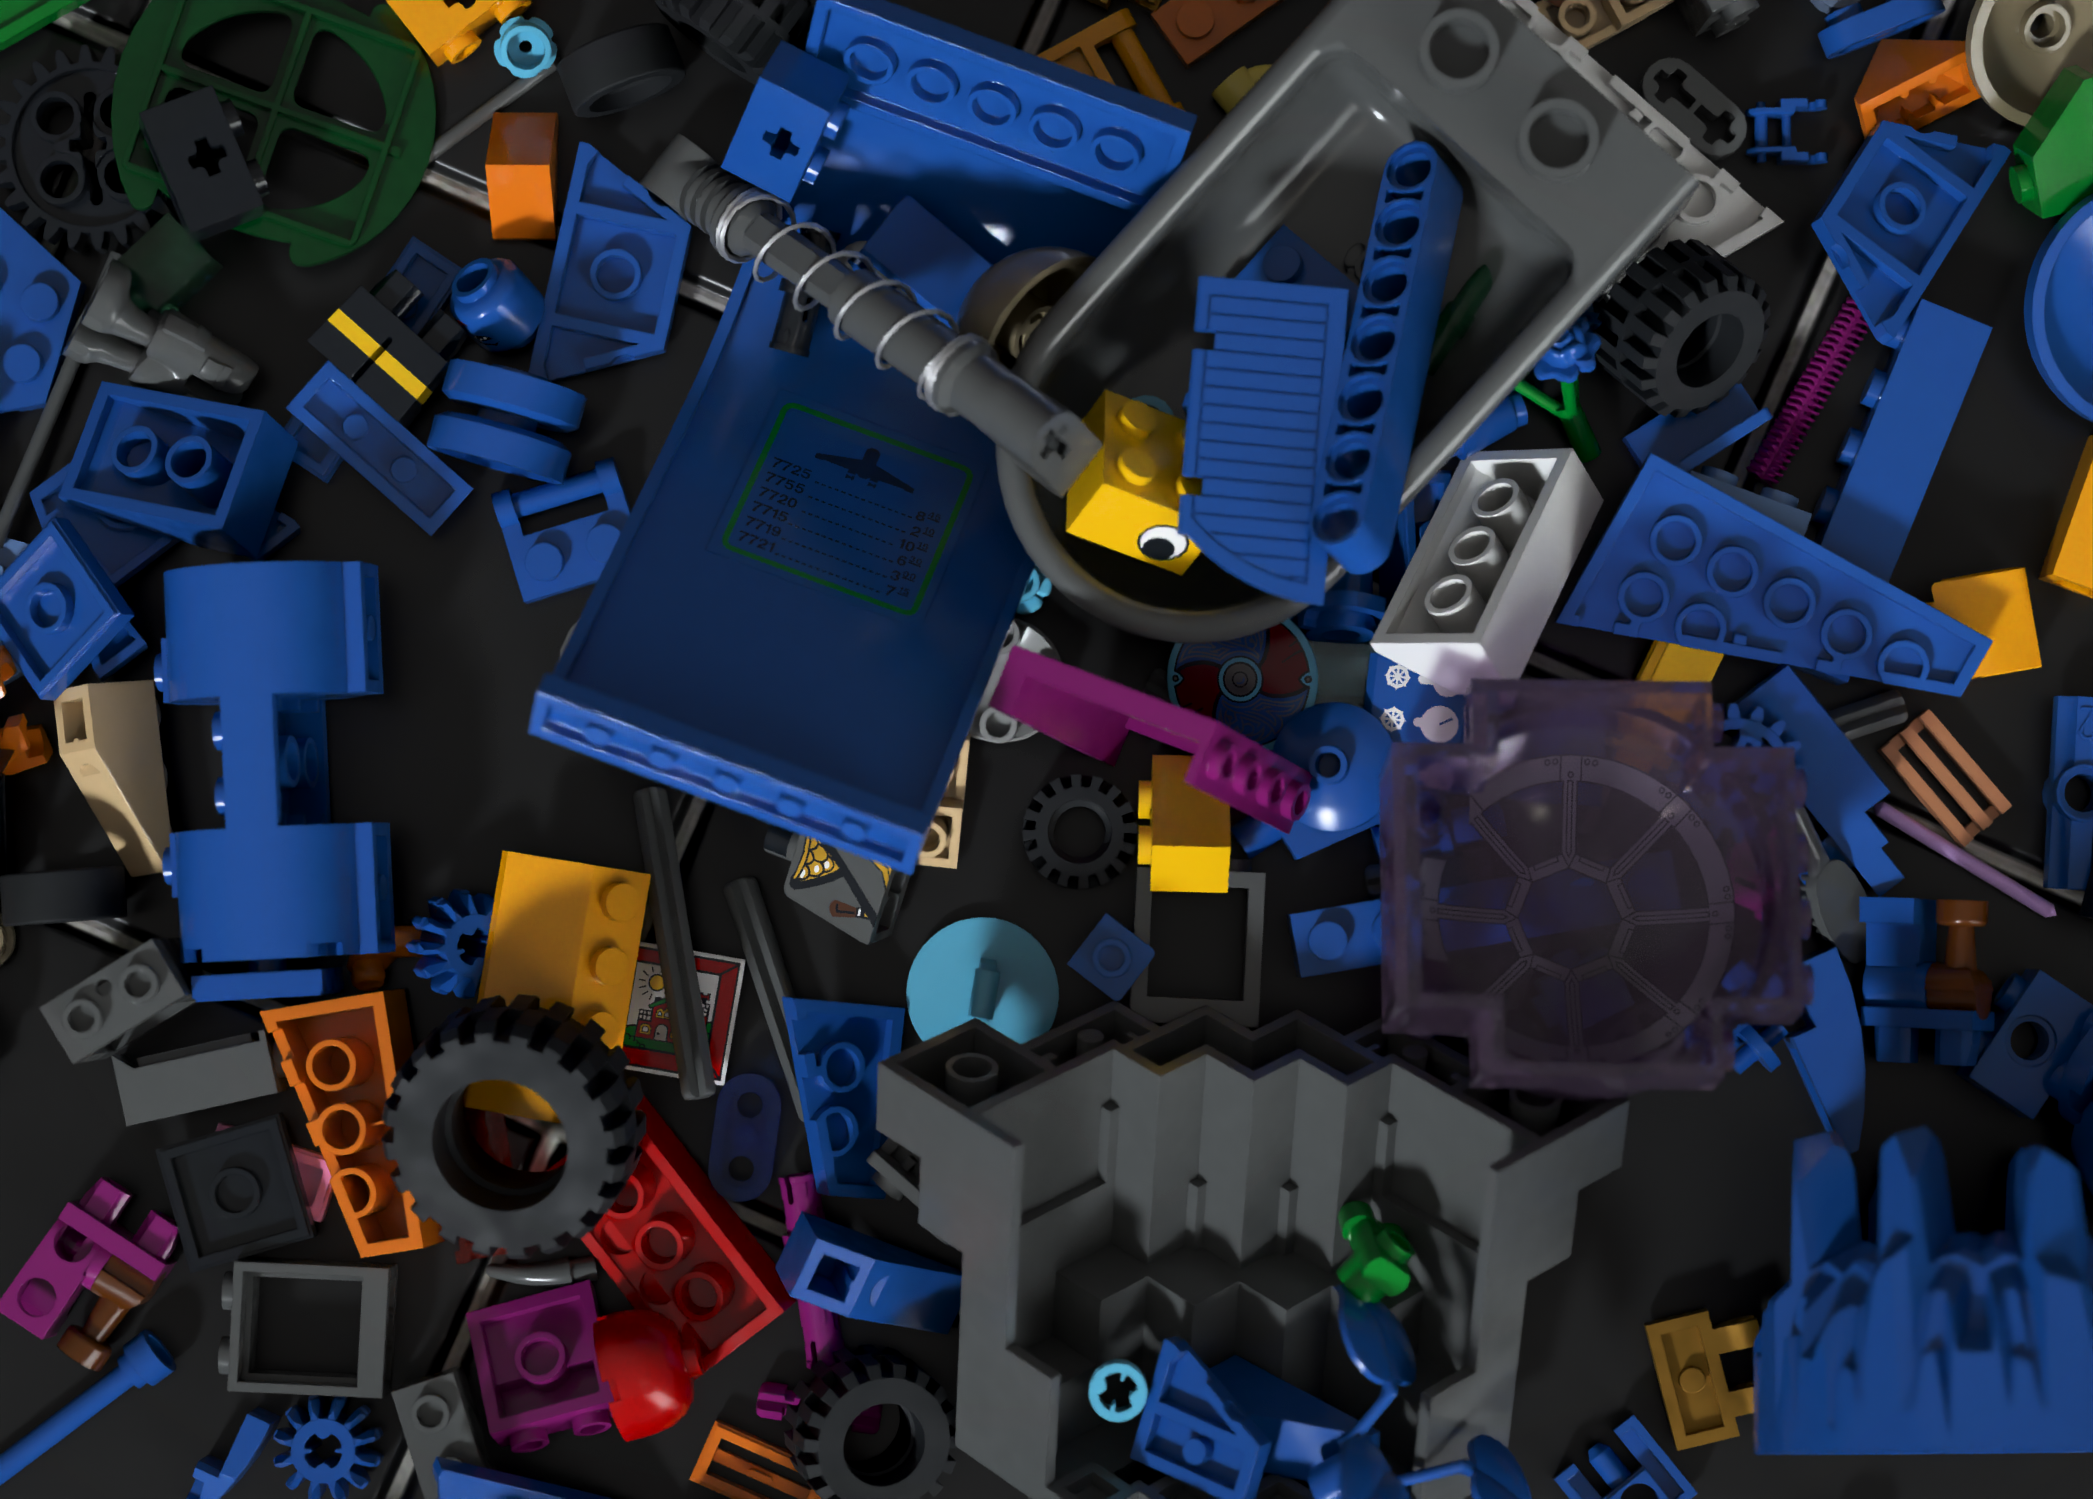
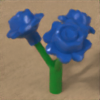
(1568, 356)

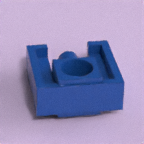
(1655, 1468)

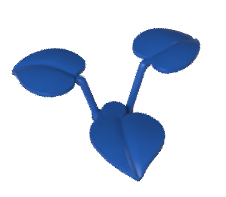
(1360, 1470)

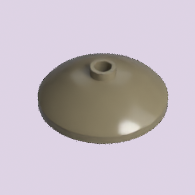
(2017, 65)

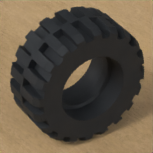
(466, 1186)

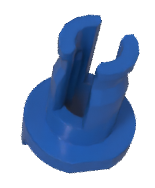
(1348, 612)

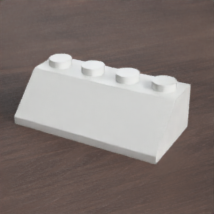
(1490, 566)

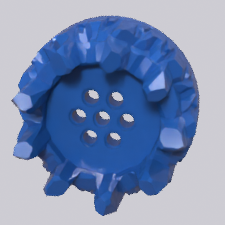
(1925, 1329)

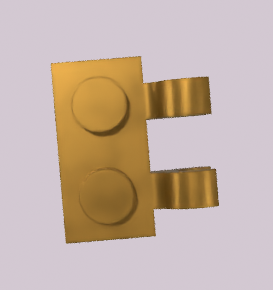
(1692, 1375)

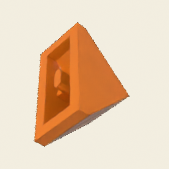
(523, 176)

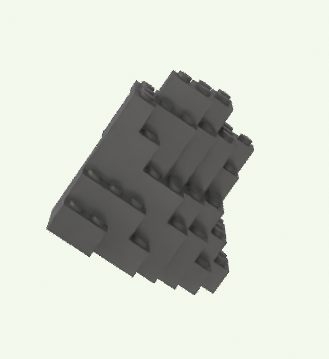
(1194, 1191)

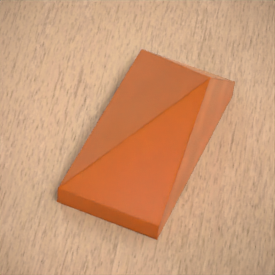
(1914, 83)

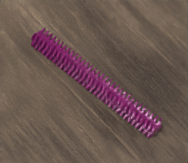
(1808, 394)

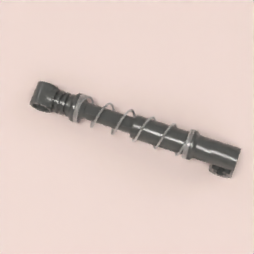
(954, 369)

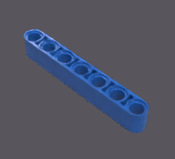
(1386, 359)

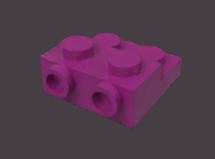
(540, 1367)

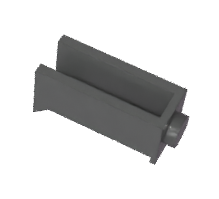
(199, 1076)

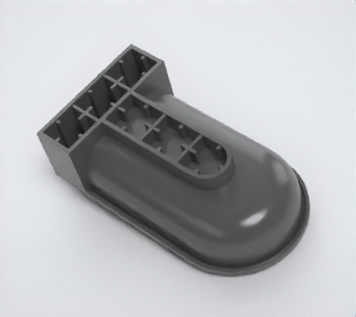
(1551, 202)

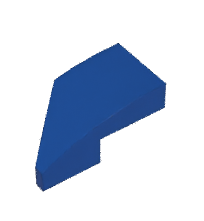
(217, 1476)

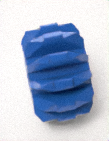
(441, 960)
(333, 1470)

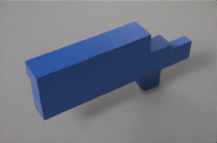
(1838, 777)

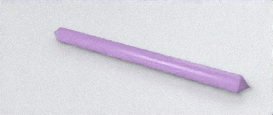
(1964, 859)

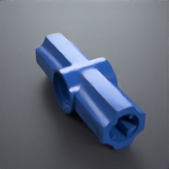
(2069, 831)

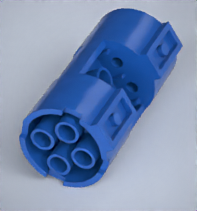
(270, 652)

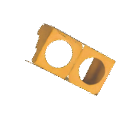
(1999, 608)

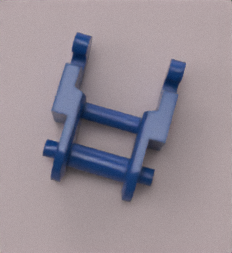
(1786, 153)

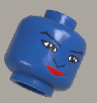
(496, 304)

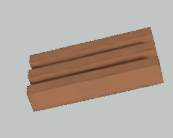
(1979, 818)

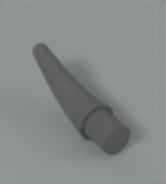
(546, 1274)

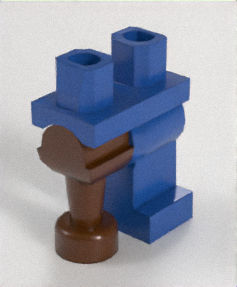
(1913, 991)

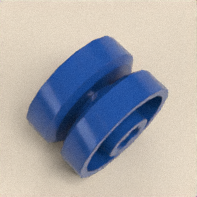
(509, 412)

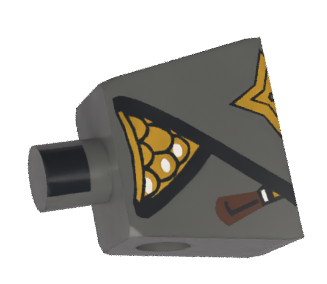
(840, 885)

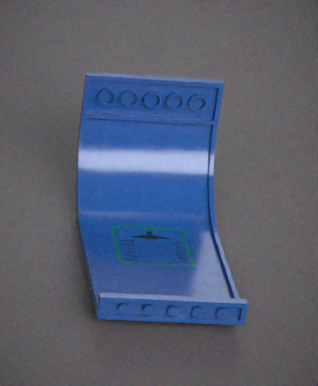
(816, 542)

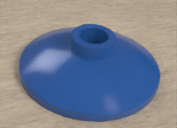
(1362, 747)

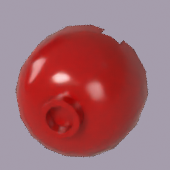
(646, 1370)

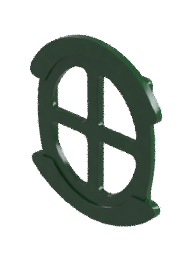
(395, 153)

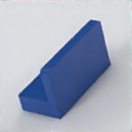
(1698, 436)

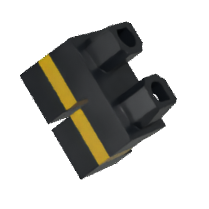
(383, 353)

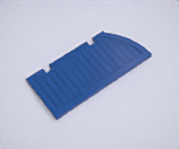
(1262, 429)

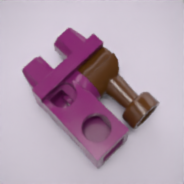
(97, 1254)

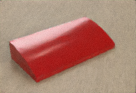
(685, 1249)

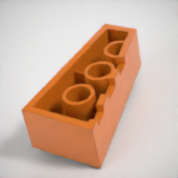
(342, 1067)

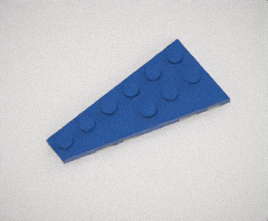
(1730, 581)

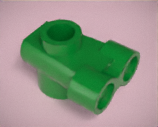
(1378, 1255)

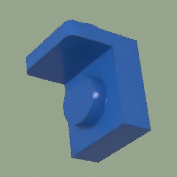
(1112, 957)

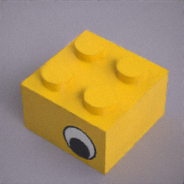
(1134, 484)

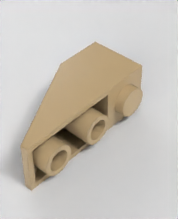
(115, 756)

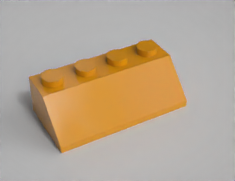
(568, 939)

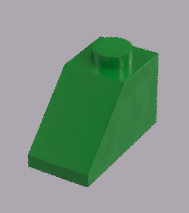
(2057, 148)

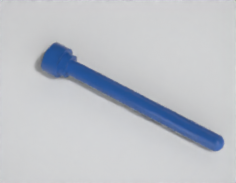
(142, 1362)

